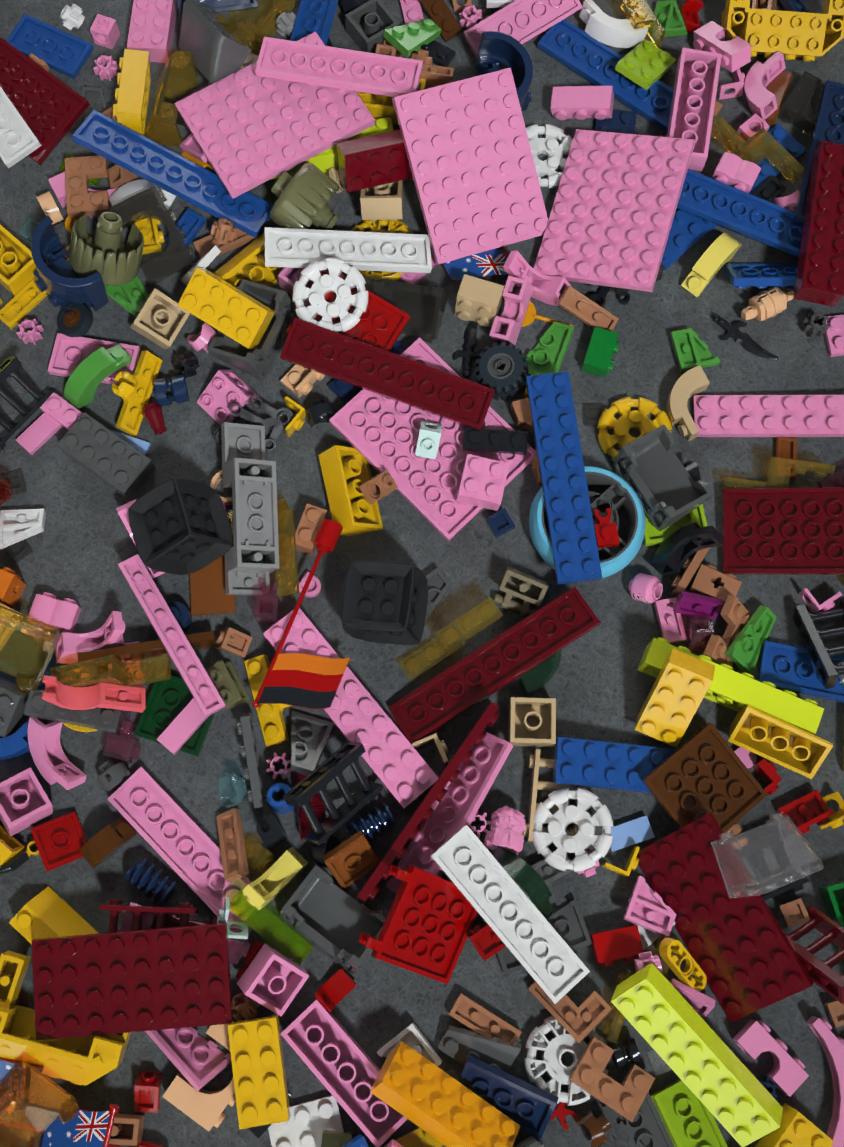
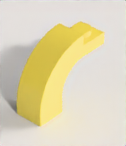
(710, 262)
(275, 879)

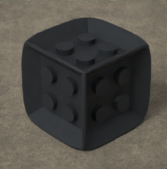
(180, 526)
(384, 602)

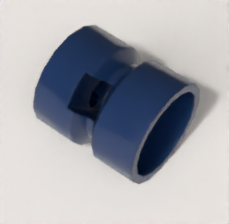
(178, 387)

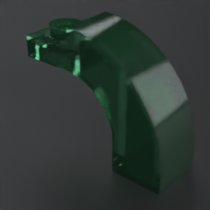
(539, 675)
(525, 878)

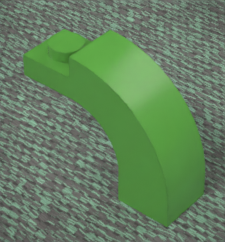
(91, 372)

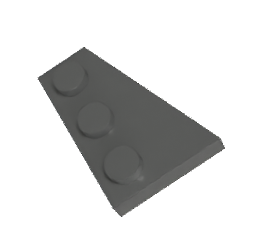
(461, 1043)

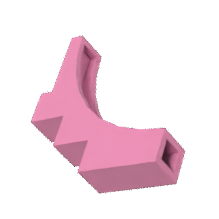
(834, 1051)

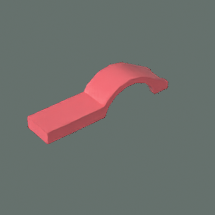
(91, 697)

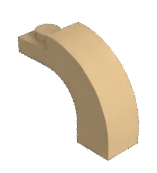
(686, 386)

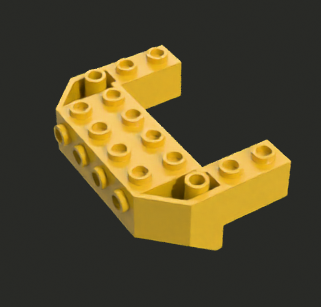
(788, 32)
(70, 1059)

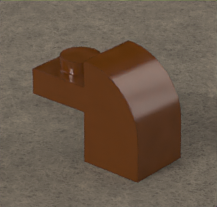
(107, 841)

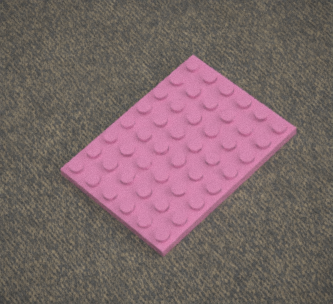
(268, 125)
(472, 165)
(614, 209)
(388, 438)

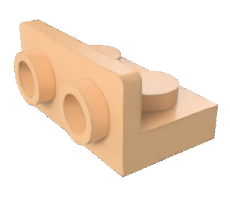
(300, 380)

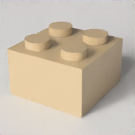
(382, 202)
(478, 300)
(160, 319)
(532, 722)

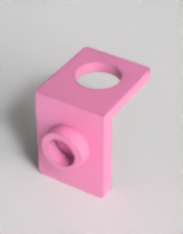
(738, 86)
(814, 605)

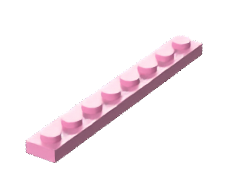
(171, 636)

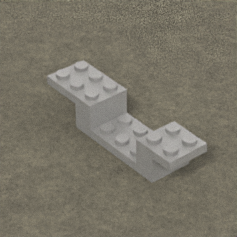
(254, 509)

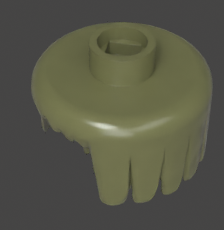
(304, 199)
(105, 253)

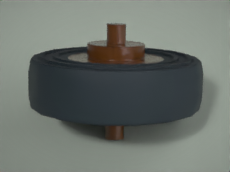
(75, 320)

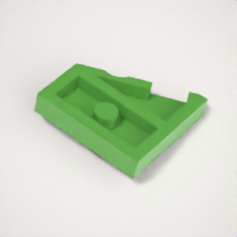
(670, 18)
(129, 296)
(691, 350)

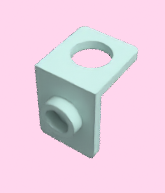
(428, 440)
(223, 918)

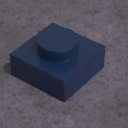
(500, 523)

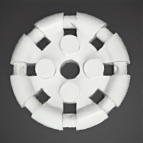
(551, 148)
(335, 284)
(582, 840)
(552, 1061)

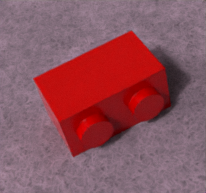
(616, 944)

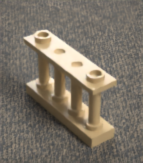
(534, 763)

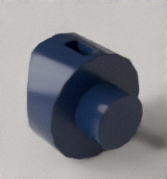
(181, 614)

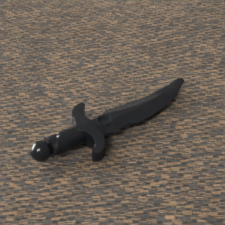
(742, 338)
(468, 353)

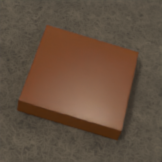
(351, 860)

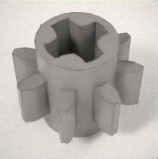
(285, 23)

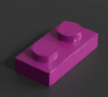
(697, 605)

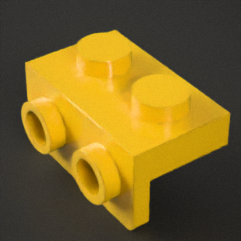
(151, 235)

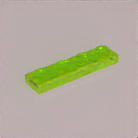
(271, 928)

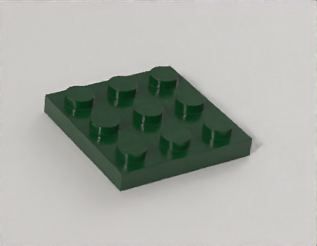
(163, 706)

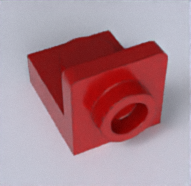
(147, 1092)

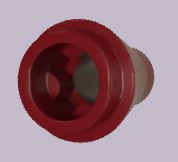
(154, 416)

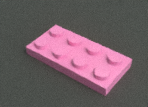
(71, 351)

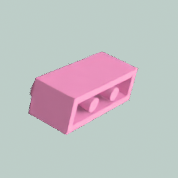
(582, 102)

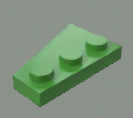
(412, 35)
(550, 350)
(749, 643)

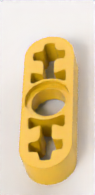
(673, 961)

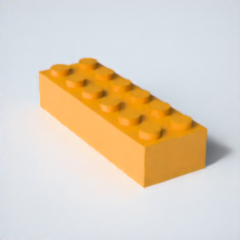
(440, 1102)

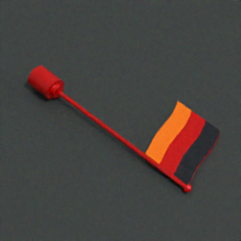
(301, 677)

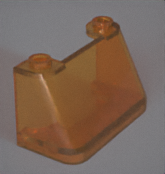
(30, 1106)

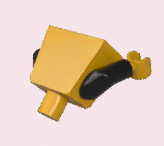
(12, 852)

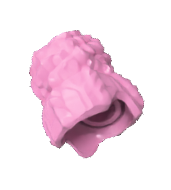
(506, 830)

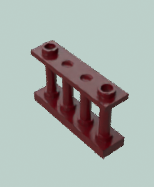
(115, 906)
(821, 971)

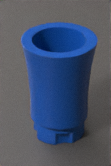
(279, 806)

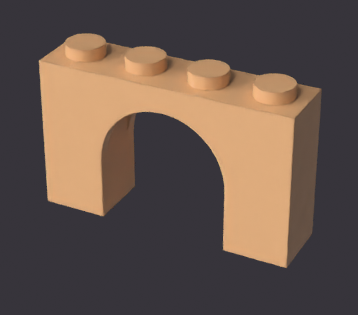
(203, 1106)

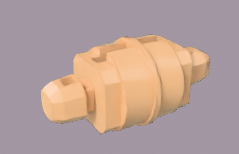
(767, 304)

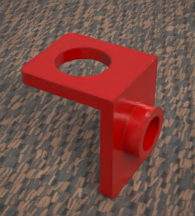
(335, 989)

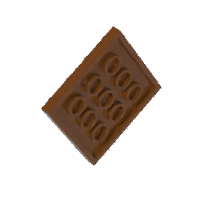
(704, 779)

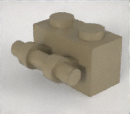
(522, 586)

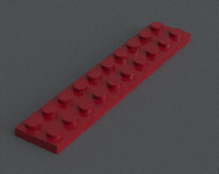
(387, 374)
(494, 665)
(425, 811)

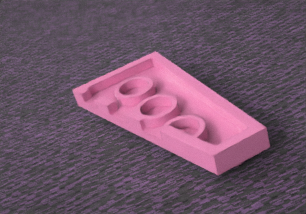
(191, 1054)

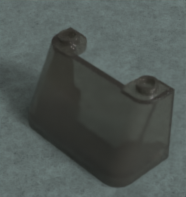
(422, 303)

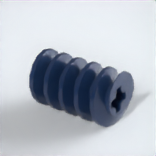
(372, 823)
(151, 882)

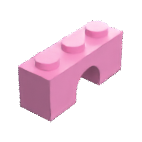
(712, 39)
(517, 298)
(787, 1071)

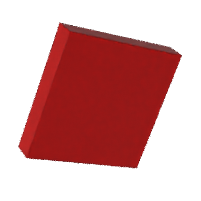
(59, 841)

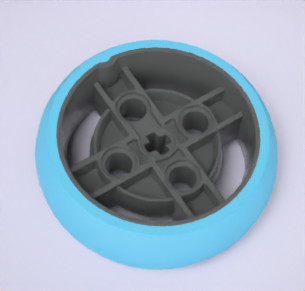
(616, 494)

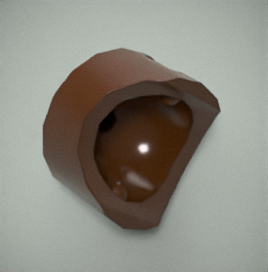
(596, 1127)

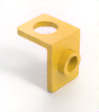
(298, 421)
(836, 819)
(631, 864)

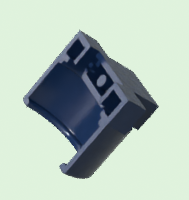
(502, 48)
(58, 276)

